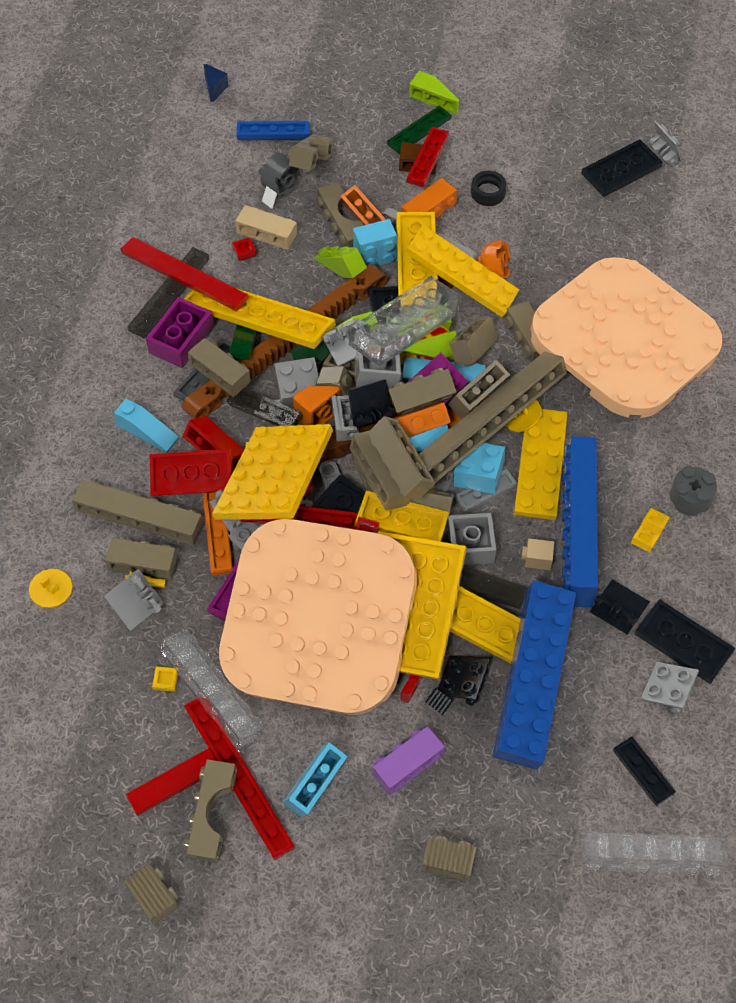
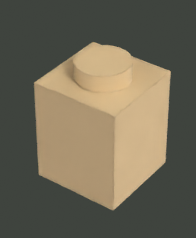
(538, 554)

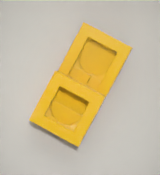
(650, 530)

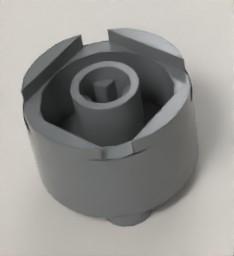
(279, 175)
(693, 490)

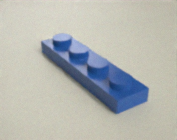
(272, 130)

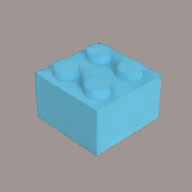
(376, 242)
(481, 469)

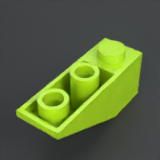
(342, 260)

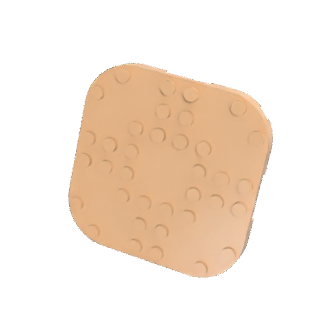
(627, 336)
(318, 616)

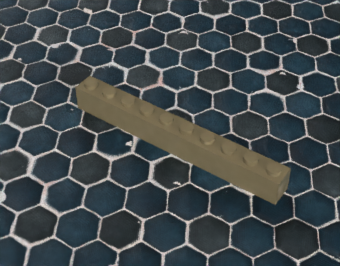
(492, 414)

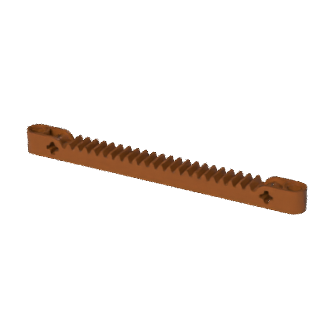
(203, 403)

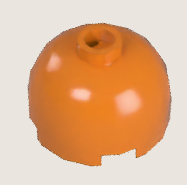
(496, 257)

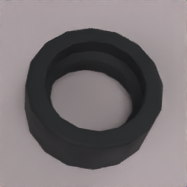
(484, 198)

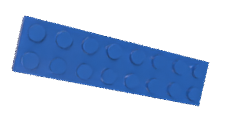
(580, 520)
(534, 675)

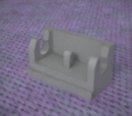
(343, 418)

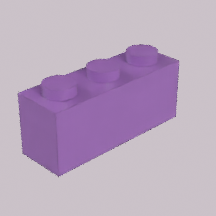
(408, 760)

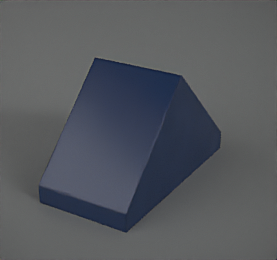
(216, 81)

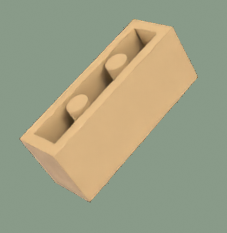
(266, 227)

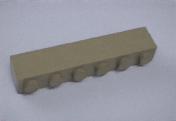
(138, 512)

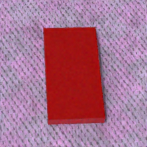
(190, 472)

